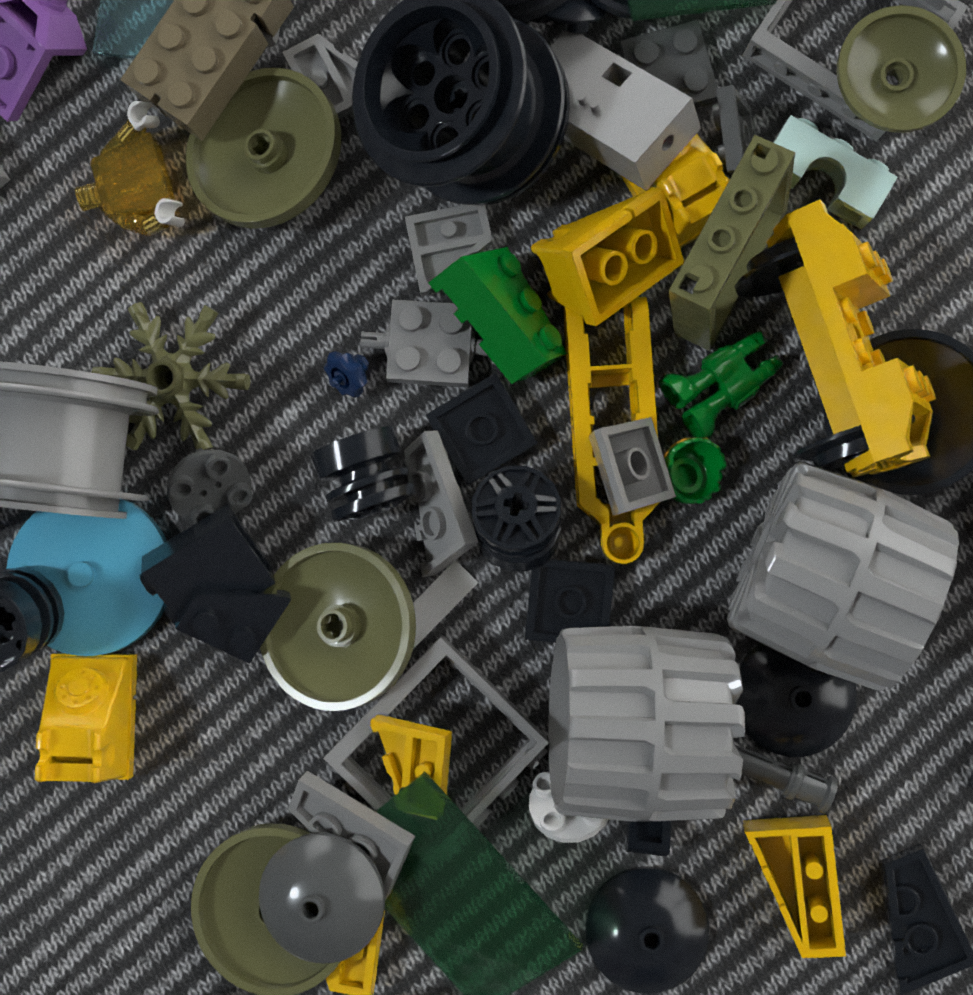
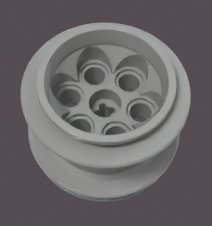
(66, 438)

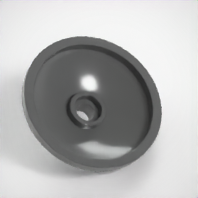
(340, 883)

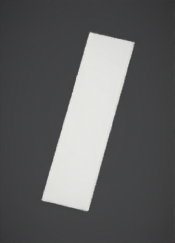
(441, 598)

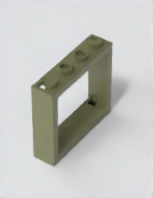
(731, 237)

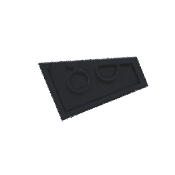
(923, 925)

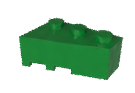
(503, 311)

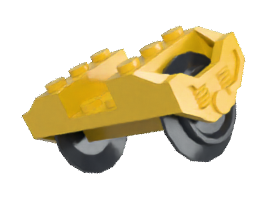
(873, 405)

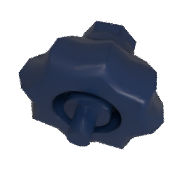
(347, 373)

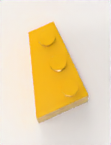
(802, 874)

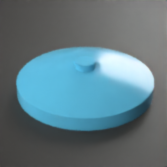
(96, 574)

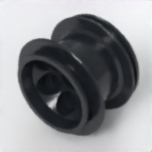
(490, 117)

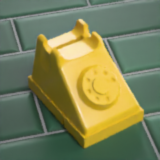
(691, 188)
(611, 255)
(88, 719)

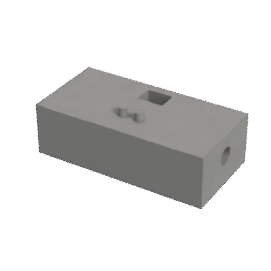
(622, 111)

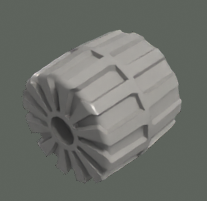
(844, 577)
(644, 724)

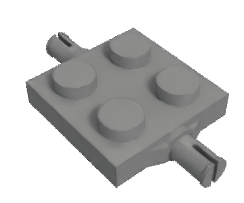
(426, 344)

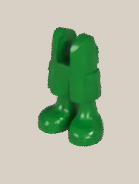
(730, 374)

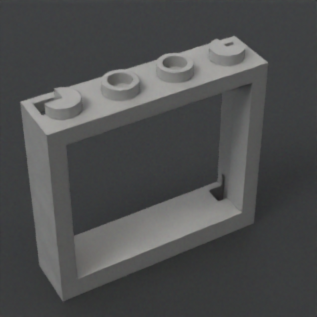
(812, 78)
(500, 784)

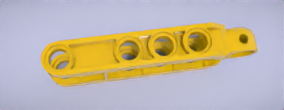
(619, 534)

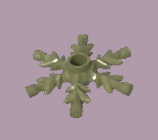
(184, 377)

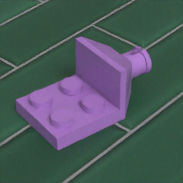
(28, 40)

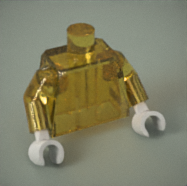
(133, 178)

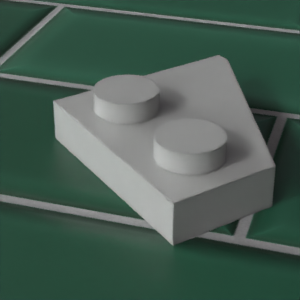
(327, 68)
(445, 236)

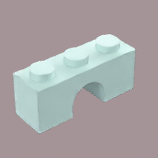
(858, 181)

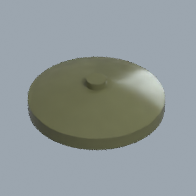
(266, 150)
(343, 629)
(230, 919)

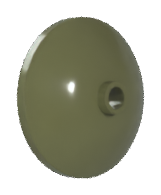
(916, 51)

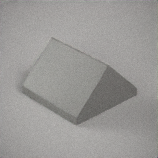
(631, 465)

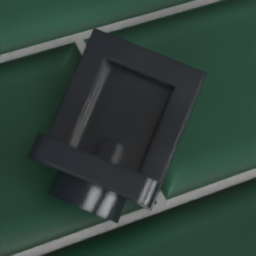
(649, 837)

